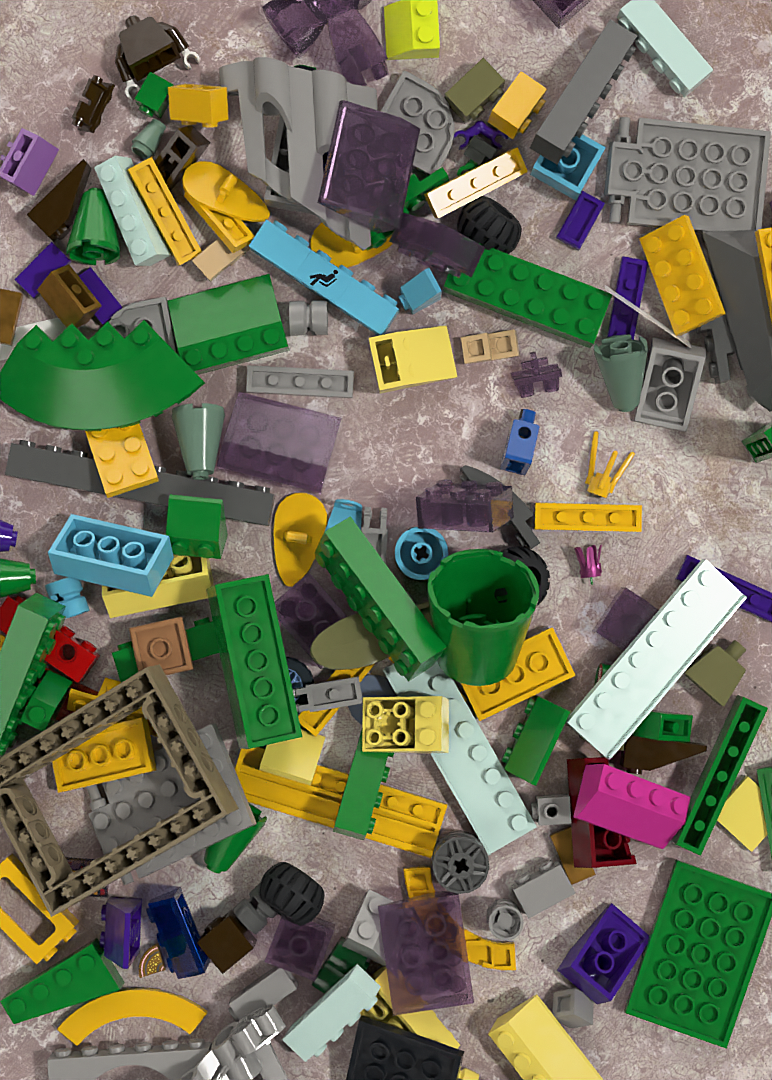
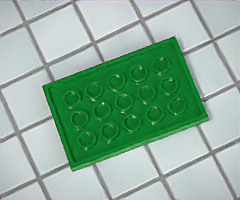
(700, 954)

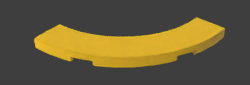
(480, 950)
(132, 1003)

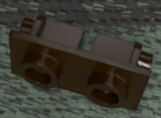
(88, 116)

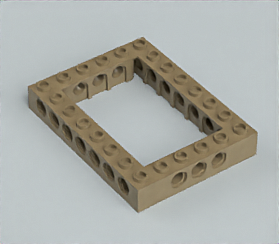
(28, 829)

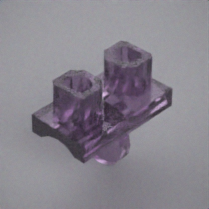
(547, 374)

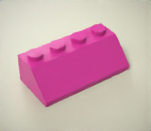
(630, 805)

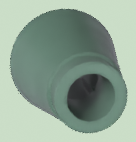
(148, 140)

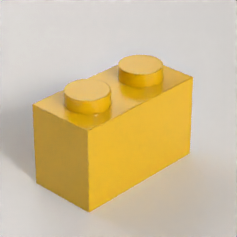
(198, 104)
(517, 105)

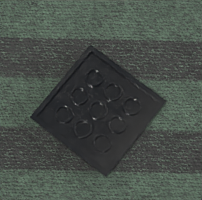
(396, 1054)

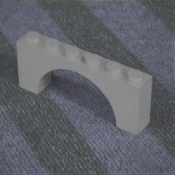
(169, 1059)

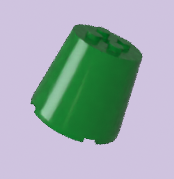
(477, 629)

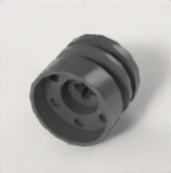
(454, 847)

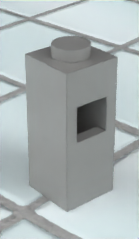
(265, 990)

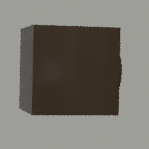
(226, 941)

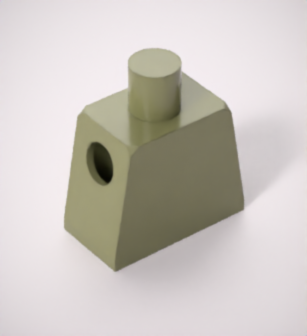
(717, 671)

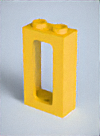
(63, 921)

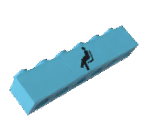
(324, 278)

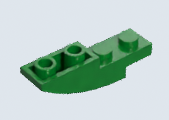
(414, 200)

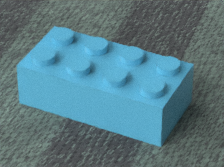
(111, 555)

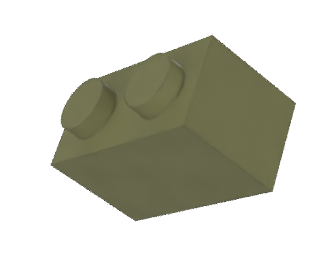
(475, 91)

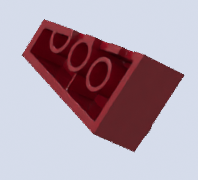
(592, 844)

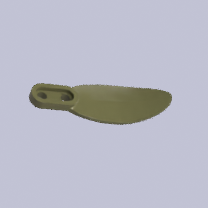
(350, 645)

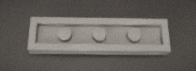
(300, 381)

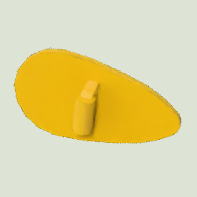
(223, 192)
(341, 250)
(297, 532)

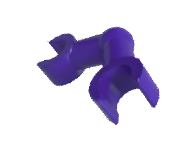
(477, 128)

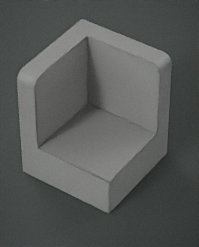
(573, 1008)

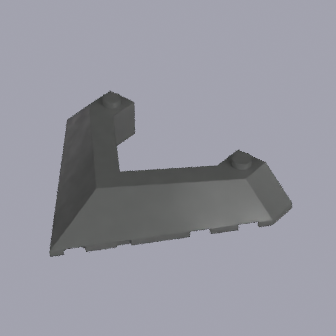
(743, 295)

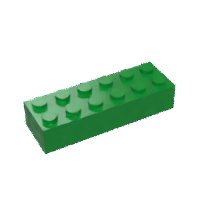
(533, 296)
(379, 599)
(23, 660)

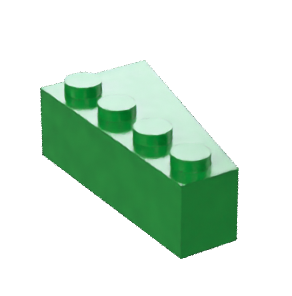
(66, 983)

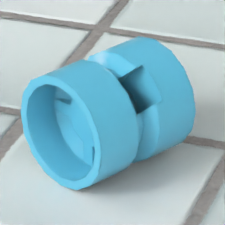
(68, 594)

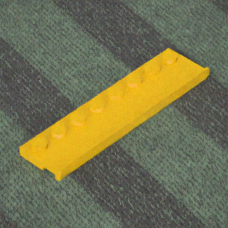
(401, 820)

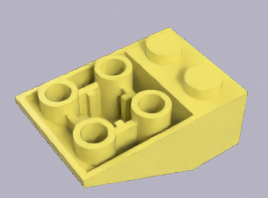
(412, 358)
(405, 724)

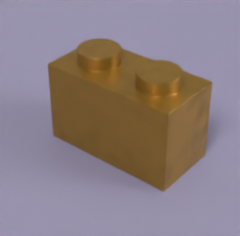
(69, 297)

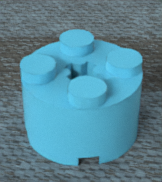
(416, 538)

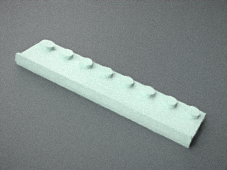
(655, 659)
(471, 764)

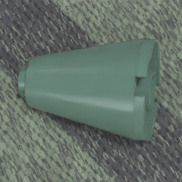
(622, 369)
(198, 437)

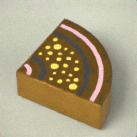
(151, 961)

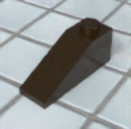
(179, 153)
(59, 207)
(651, 754)

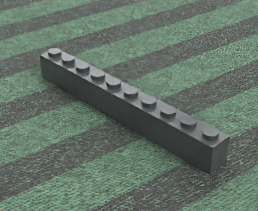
(82, 473)

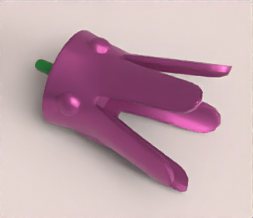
(592, 567)

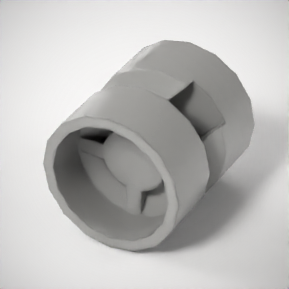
(308, 318)
(504, 919)

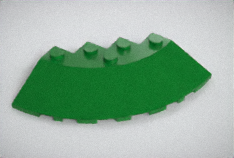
(96, 379)

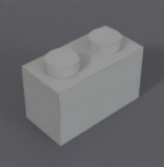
(542, 888)

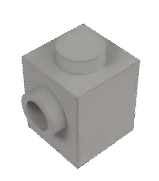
(551, 809)

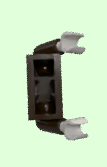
(148, 48)

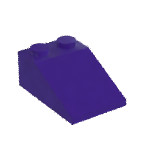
(122, 930)
(604, 955)

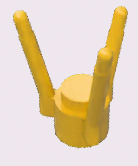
(601, 483)

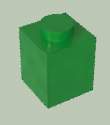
(153, 96)

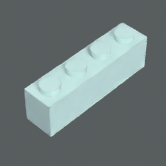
(665, 45)
(131, 213)
(331, 1013)

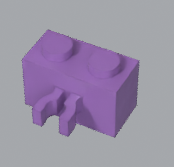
(27, 161)

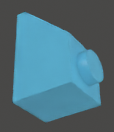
(420, 292)

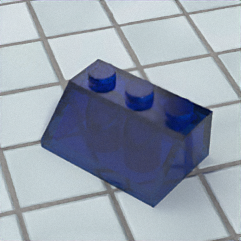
(178, 934)

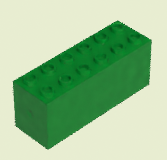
(254, 662)

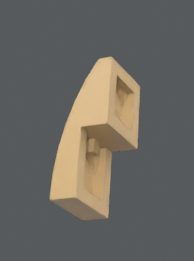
(217, 258)
(490, 346)

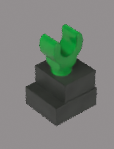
(477, 152)

